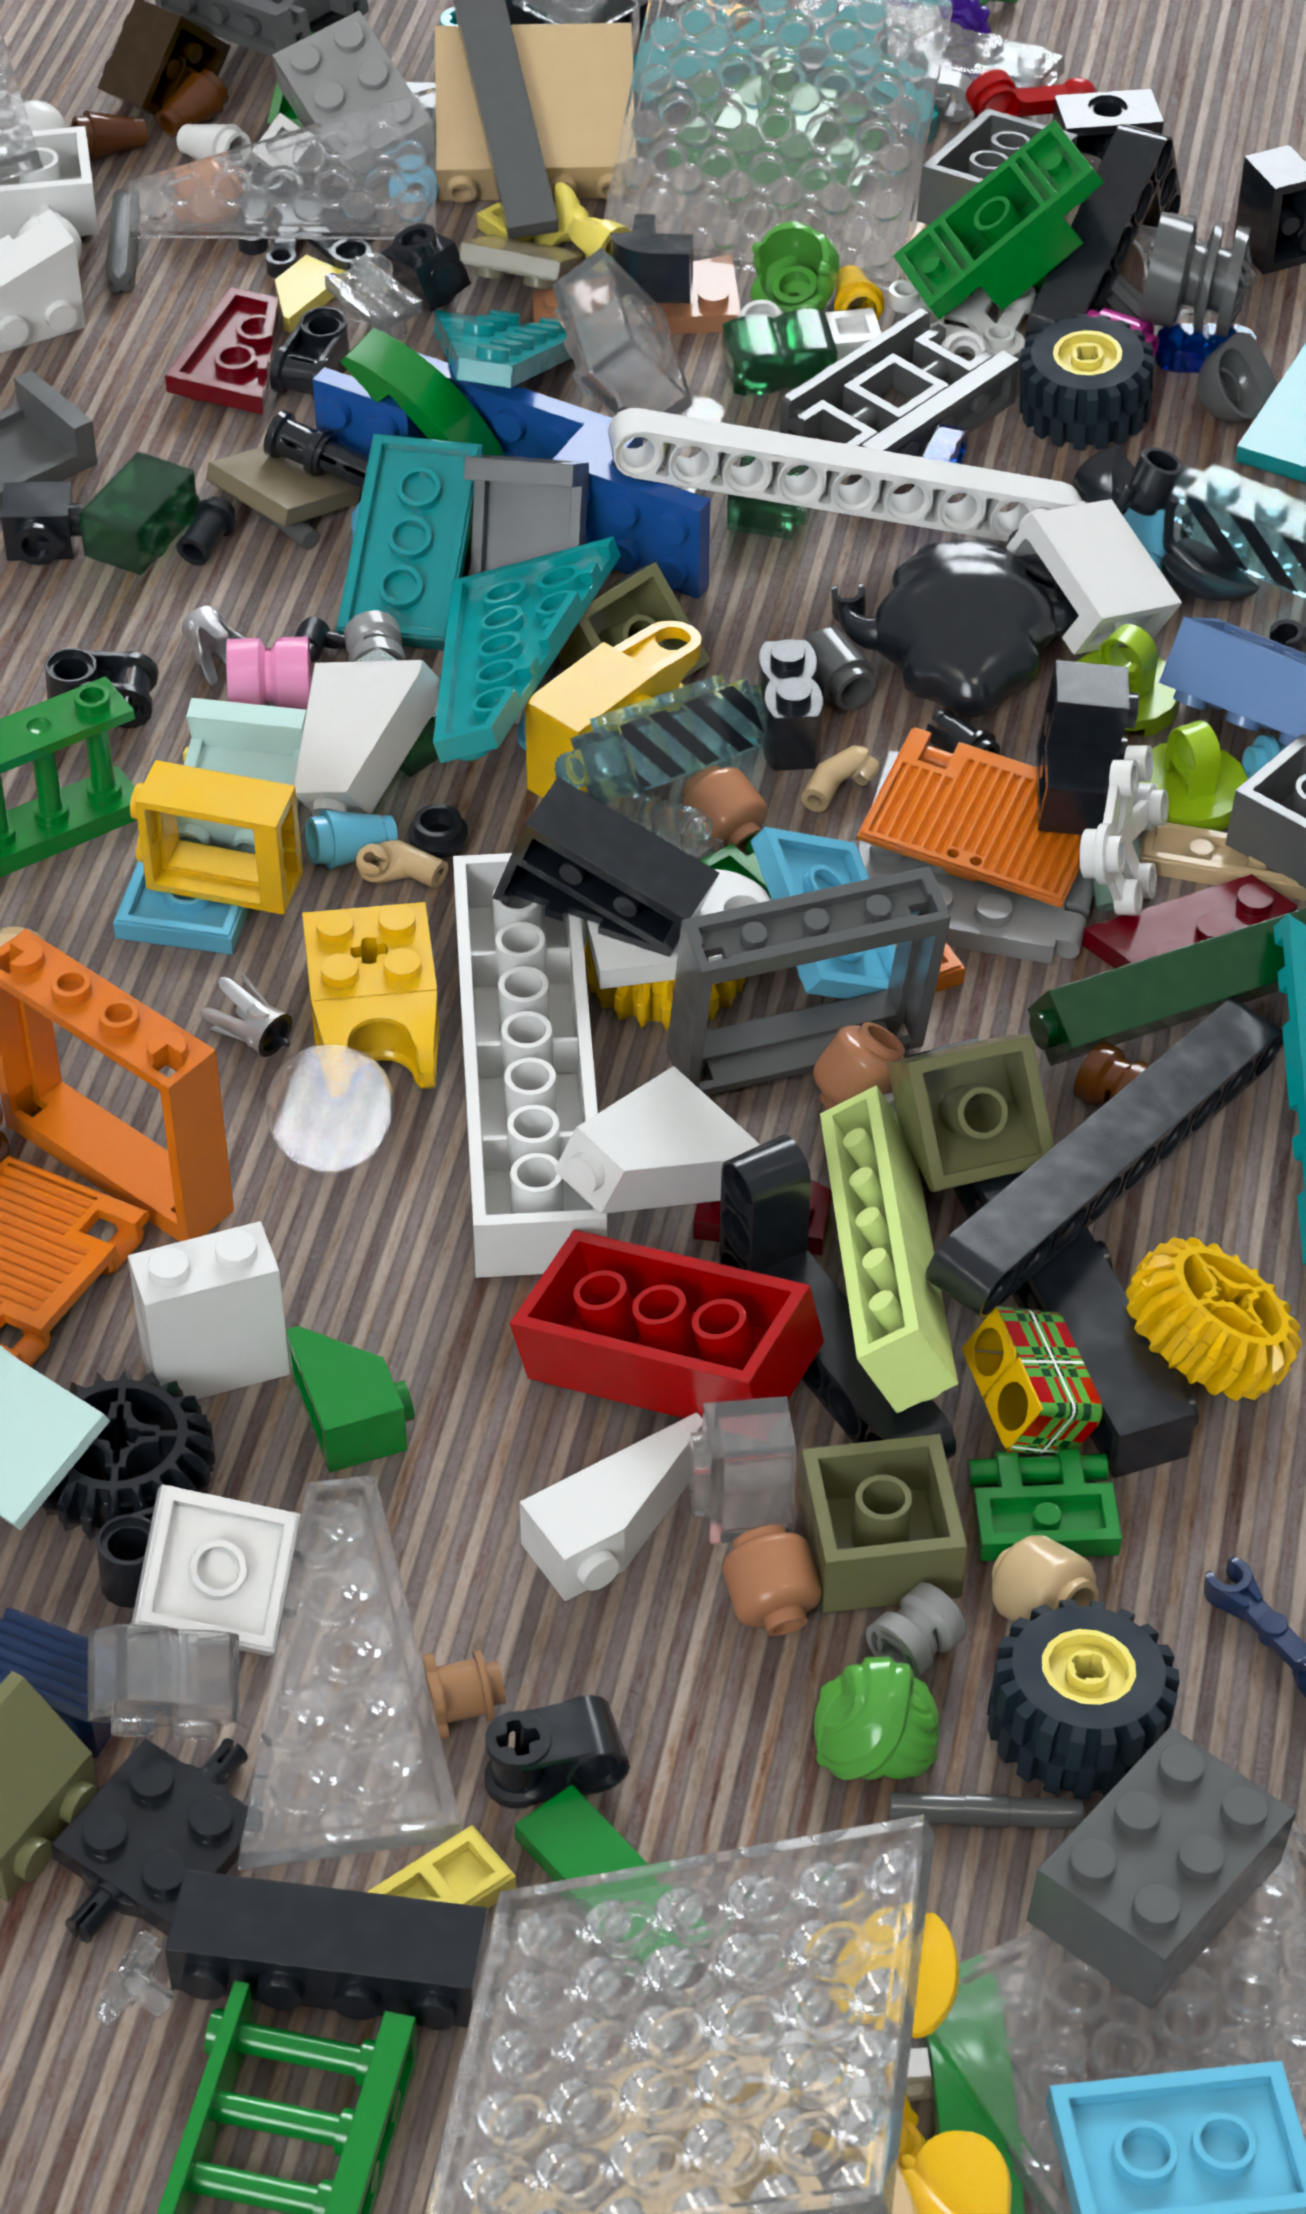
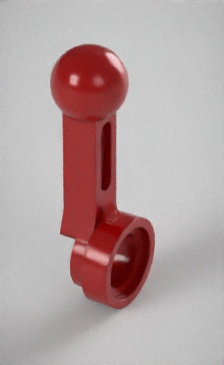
(998, 92)

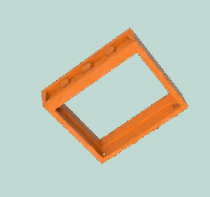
(181, 1187)

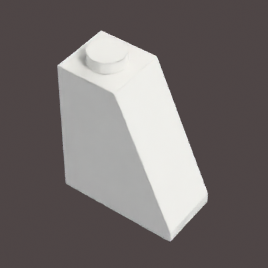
(360, 730)
(653, 1148)

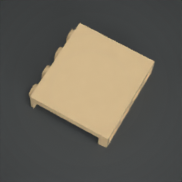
(578, 99)

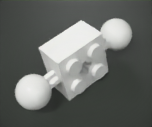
(60, 185)

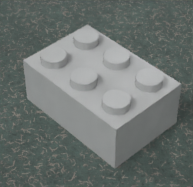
(337, 72)

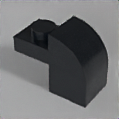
(656, 261)

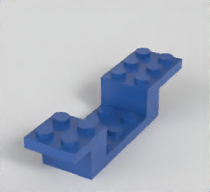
(644, 516)

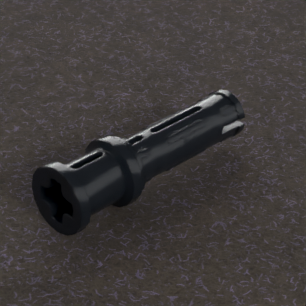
(314, 449)

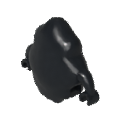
(960, 624)

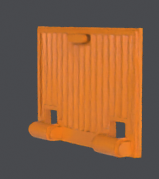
(971, 810)
(46, 1249)

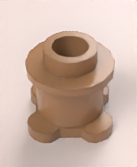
(463, 1689)

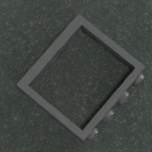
(794, 932)

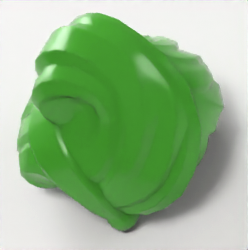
(795, 267)
(876, 1722)

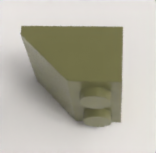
(625, 610)
(972, 1110)
(43, 1782)

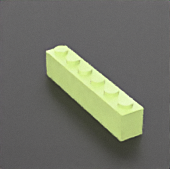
(886, 1252)

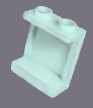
(243, 742)

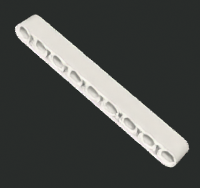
(828, 465)

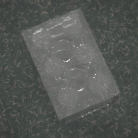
(619, 339)

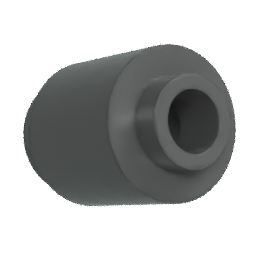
(841, 669)

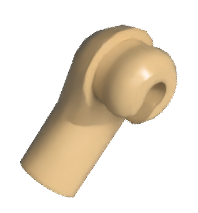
(829, 774)
(399, 860)

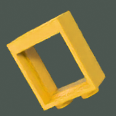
(215, 873)

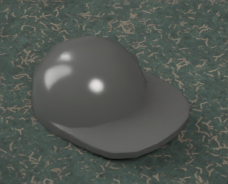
(1235, 380)

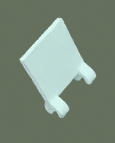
(40, 1437)

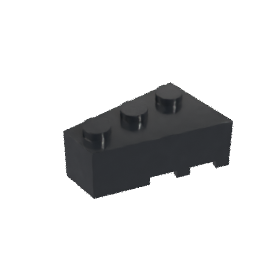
(605, 870)

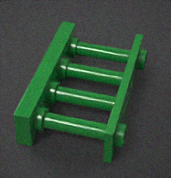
(80, 810)
(358, 2135)

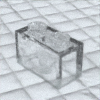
(743, 1467)

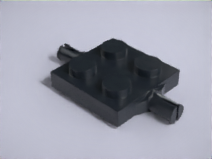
(149, 1829)

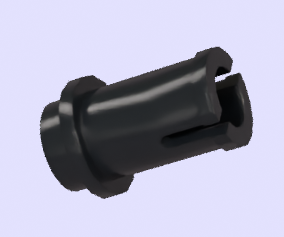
(212, 521)
(960, 732)

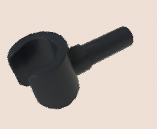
(1289, 633)
(319, 636)

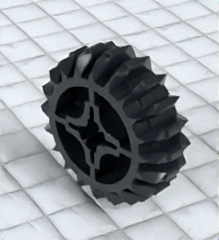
(165, 1445)

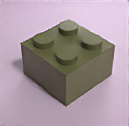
(881, 1521)

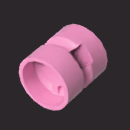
(269, 674)

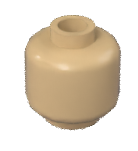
(1038, 1574)

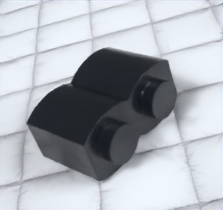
(790, 704)

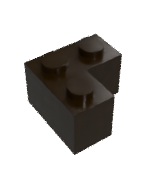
(157, 56)

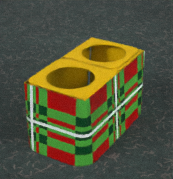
(1043, 1395)

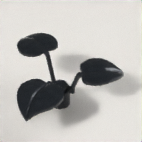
(1146, 490)

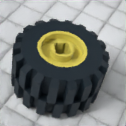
(1086, 381)
(1080, 1696)

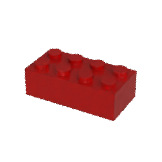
(664, 1328)

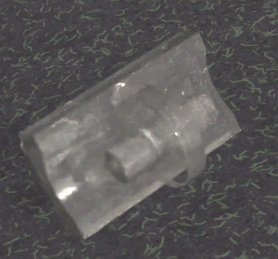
(374, 296)

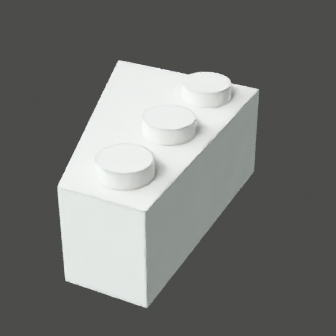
(39, 285)

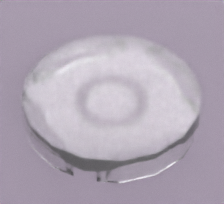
(330, 1107)

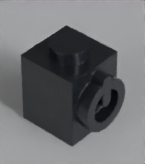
(427, 265)
(39, 521)

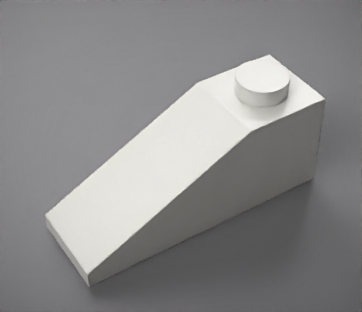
(604, 1514)

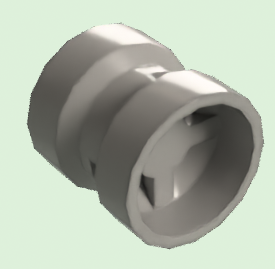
(371, 631)
(922, 1626)

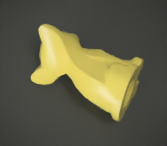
(577, 226)

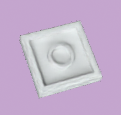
(216, 1567)

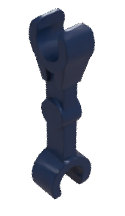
(1247, 1603)

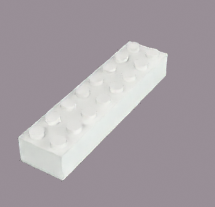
(522, 1070)

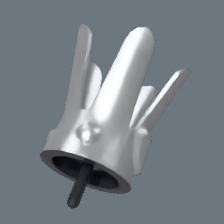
(208, 634)
(262, 1024)

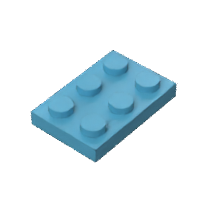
(806, 863)
(1182, 2142)

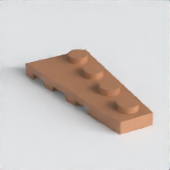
(711, 304)

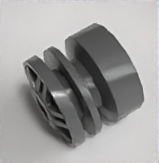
(1195, 274)

